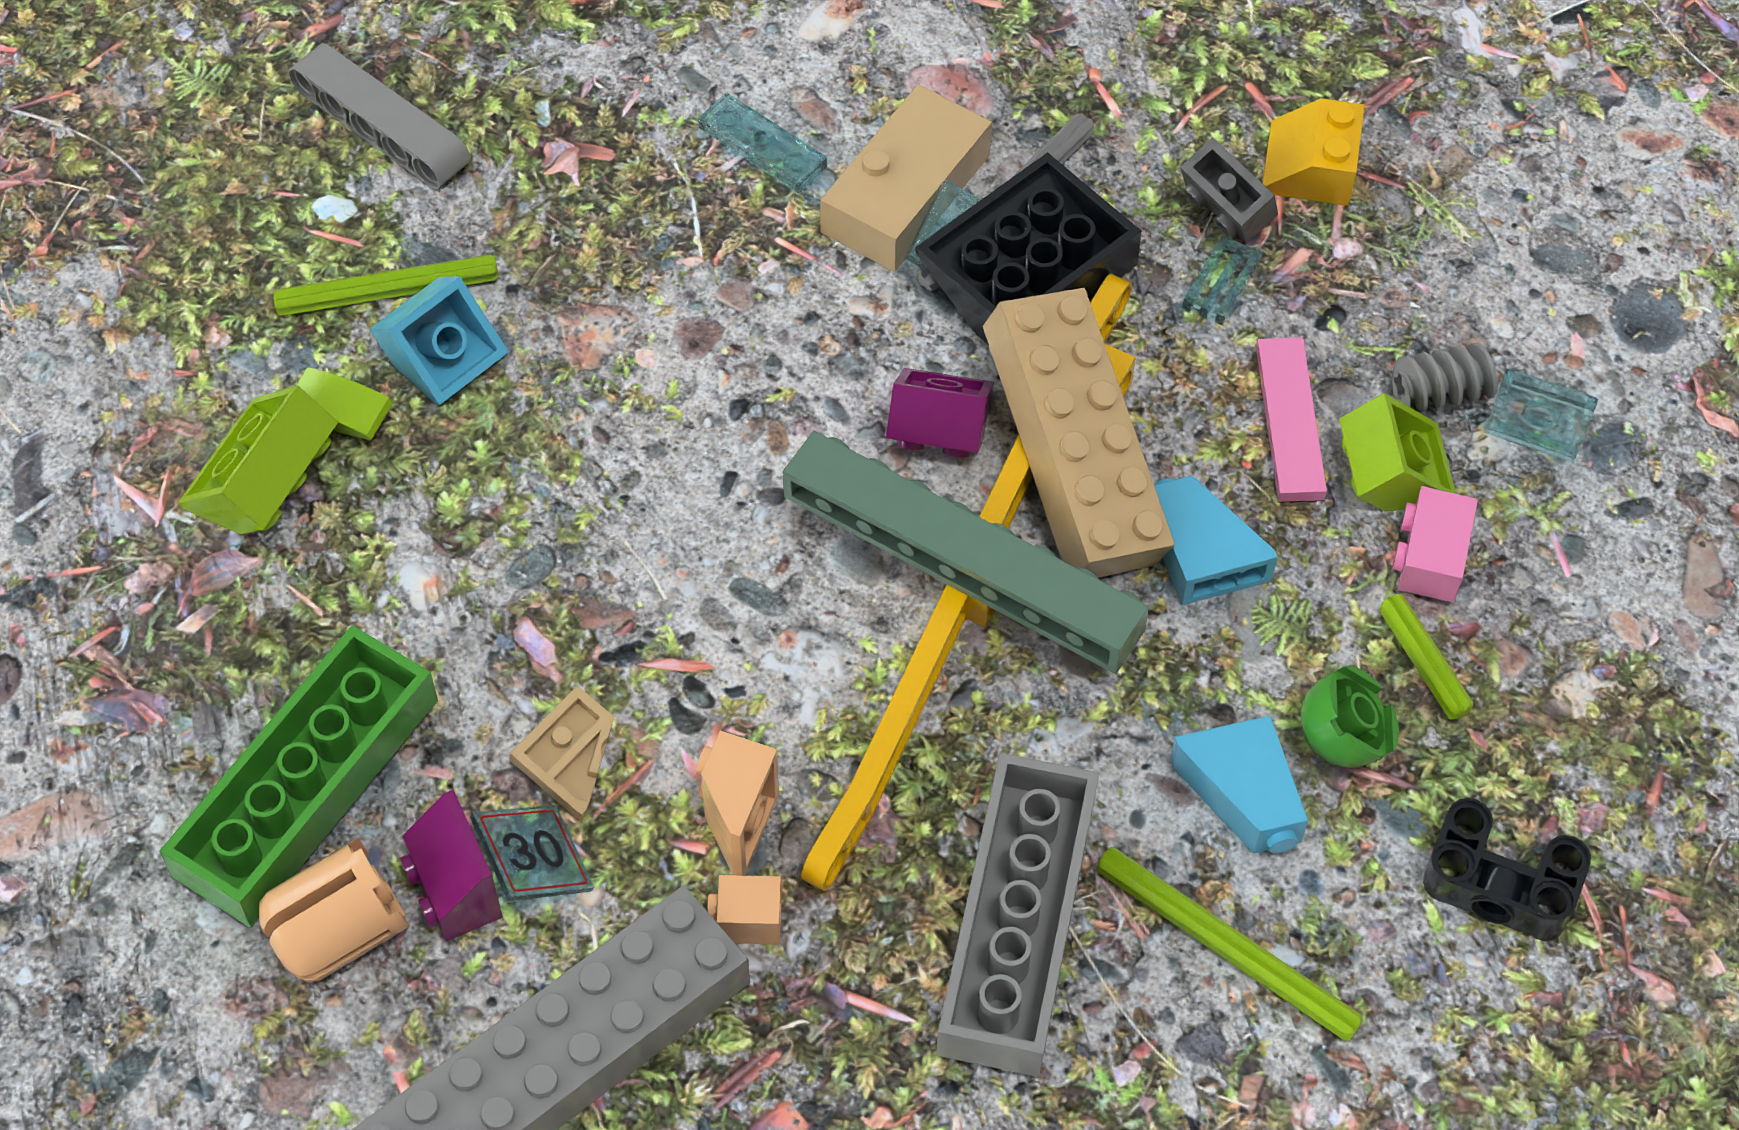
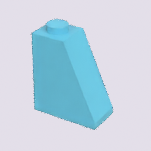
(1212, 544)
(1245, 782)

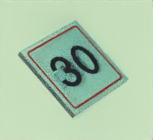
(531, 852)

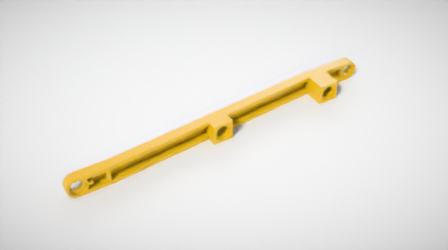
(938, 639)

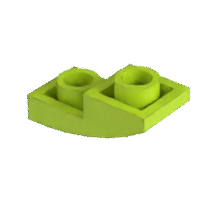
(350, 403)

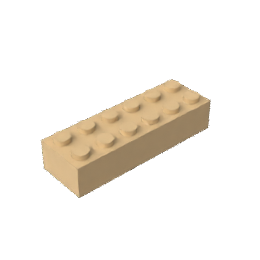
(1077, 433)

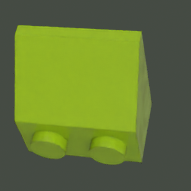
(1393, 453)

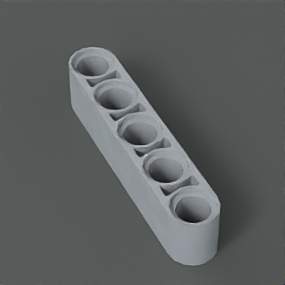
(379, 115)

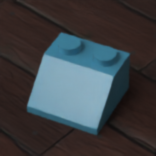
(440, 339)

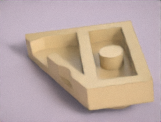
(567, 750)

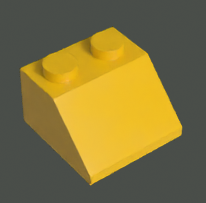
(1315, 152)

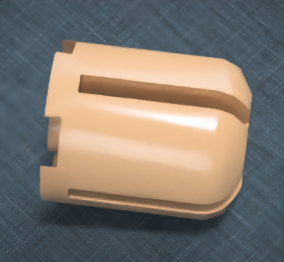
(330, 913)

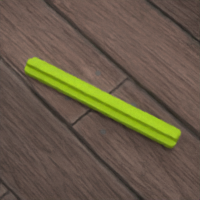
(381, 285)

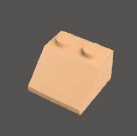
(738, 795)

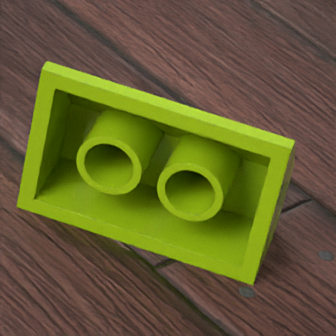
(260, 461)

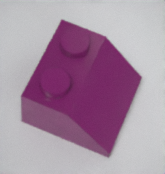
(939, 412)
(450, 870)

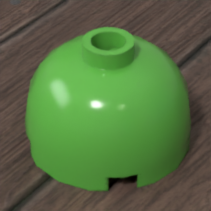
(1347, 719)

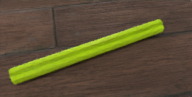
(1230, 944)

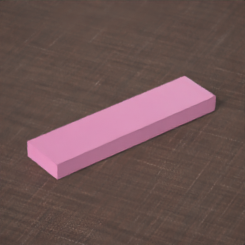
(1291, 419)

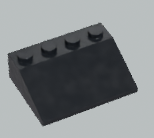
(1029, 240)

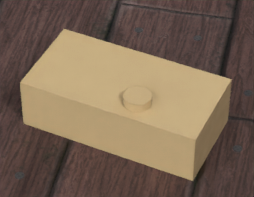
(897, 174)

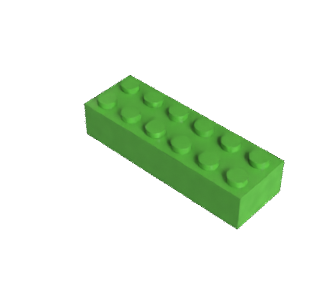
(300, 774)

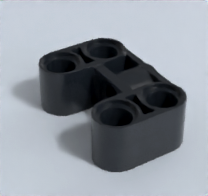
(1500, 887)

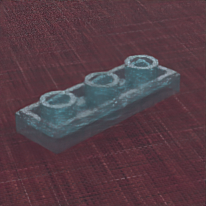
(762, 142)

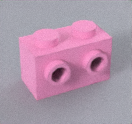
(1436, 543)

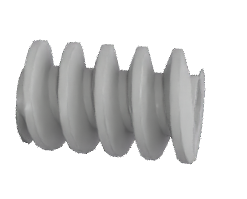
(1444, 374)

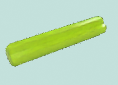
(1426, 657)

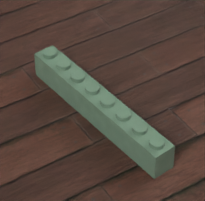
(966, 551)

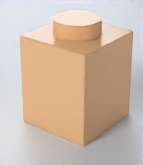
(748, 908)

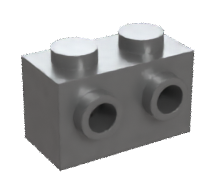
(1228, 190)

